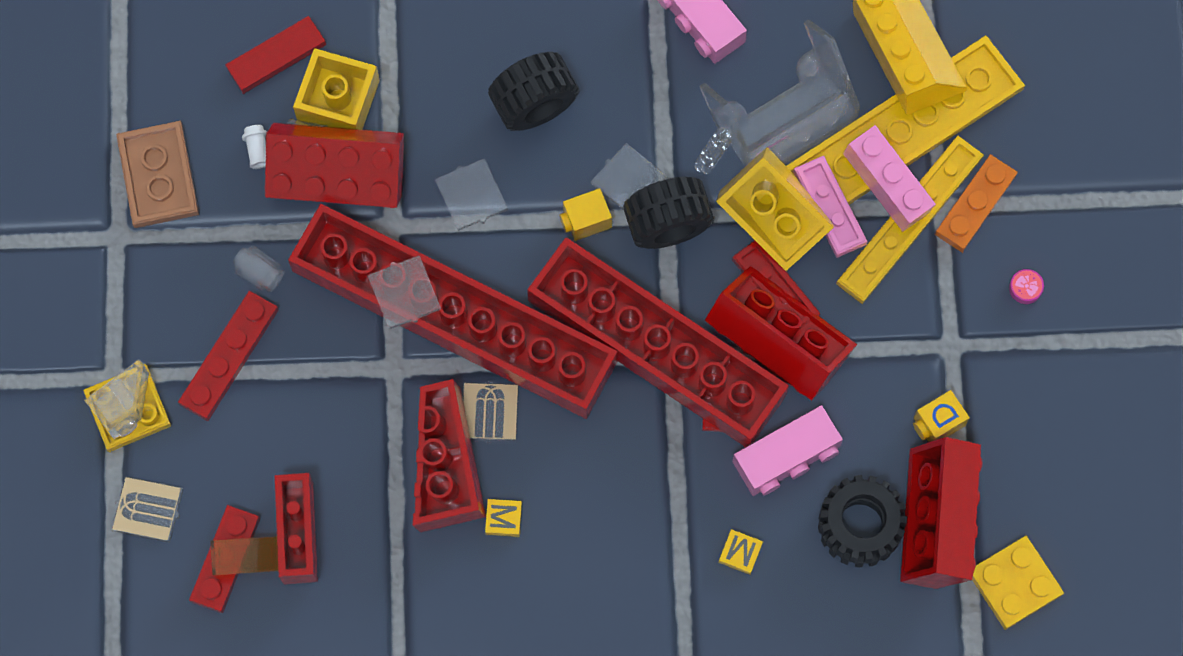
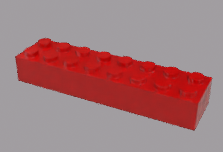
(658, 342)

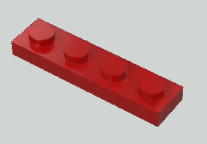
(228, 355)

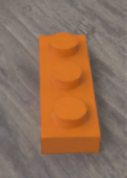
(976, 203)

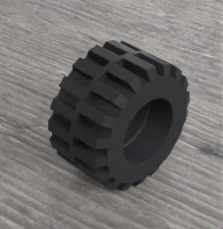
(533, 91)
(668, 212)
(867, 493)

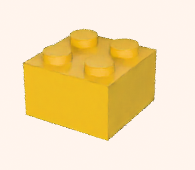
(336, 91)

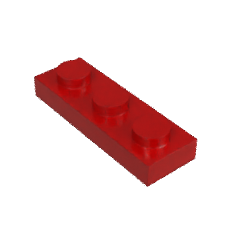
(214, 590)

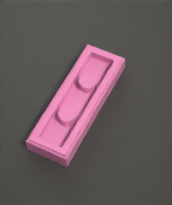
(824, 189)

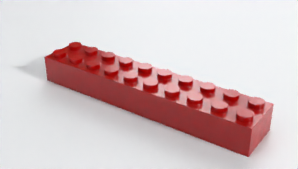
(472, 317)

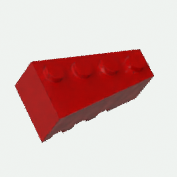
(447, 475)

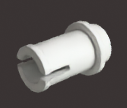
(256, 144)

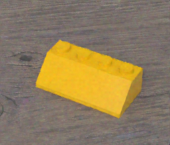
(909, 52)

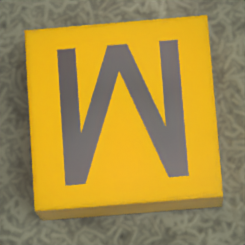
(503, 517)
(740, 552)

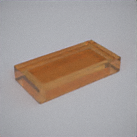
(244, 555)

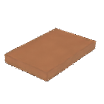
(157, 174)

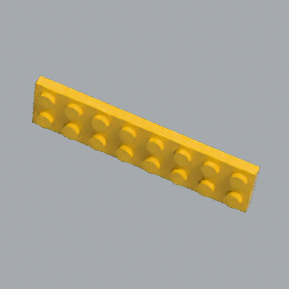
(988, 83)

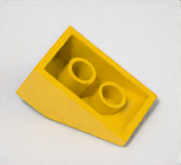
(774, 209)

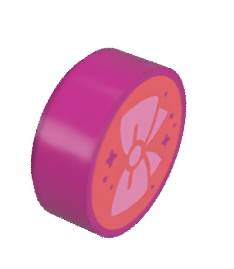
(1026, 286)

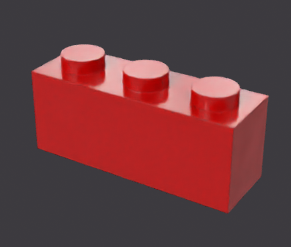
(296, 528)

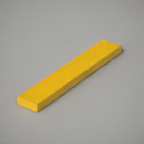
(890, 242)

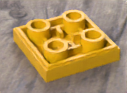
(153, 417)

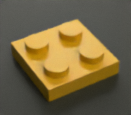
(1016, 582)

